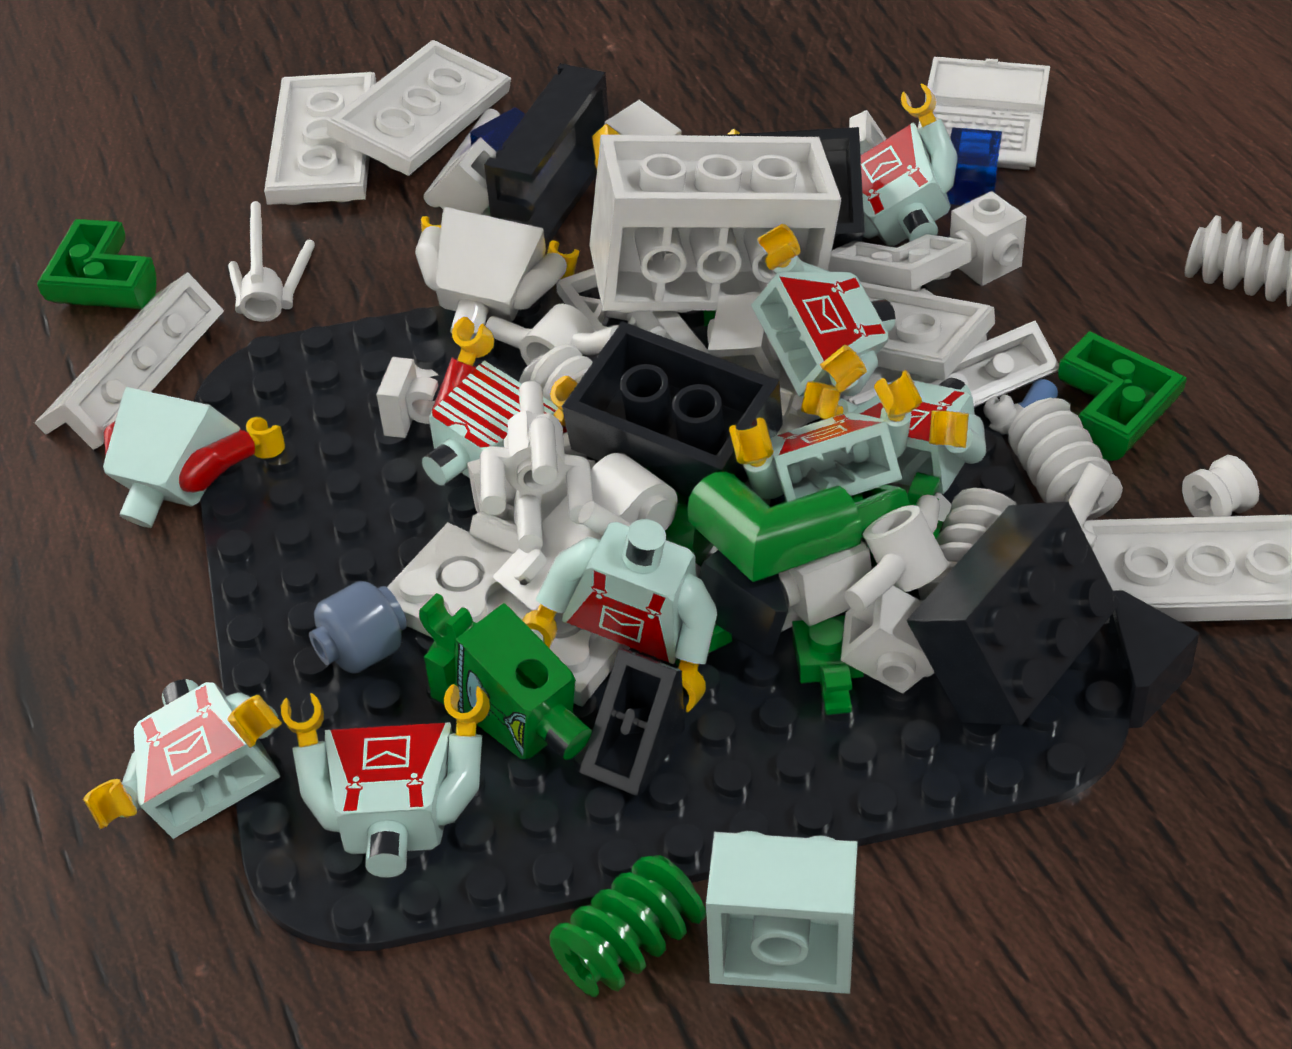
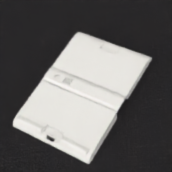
(993, 98)

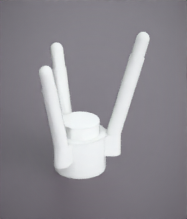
(261, 291)

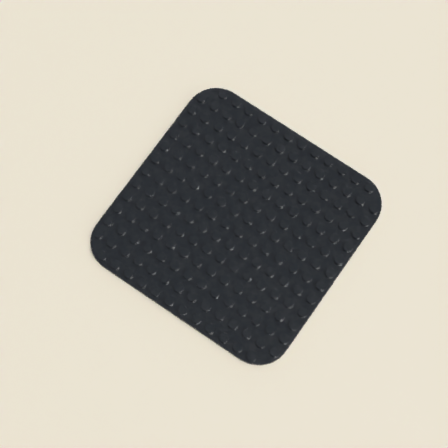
(538, 831)

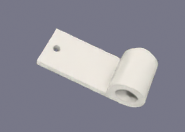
(616, 485)

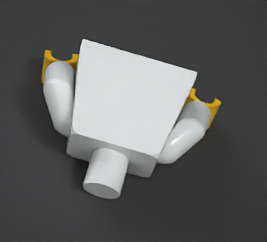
(488, 265)

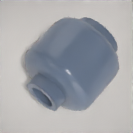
(358, 626)

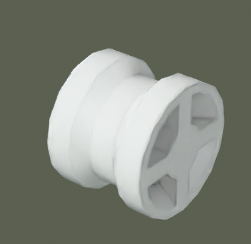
(1221, 489)

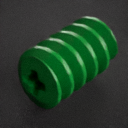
(623, 922)

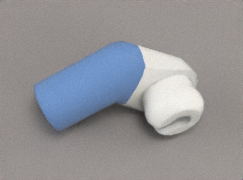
(1003, 412)

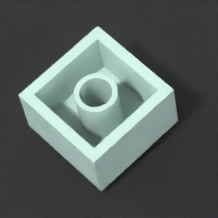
(781, 911)

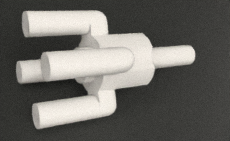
(533, 465)

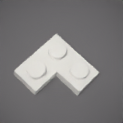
(902, 267)

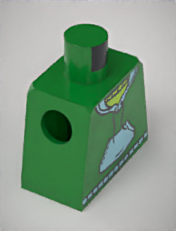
(525, 686)

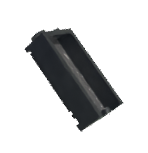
(550, 152)

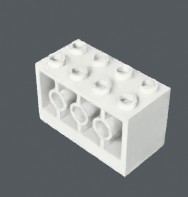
(685, 216)

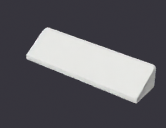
(997, 365)

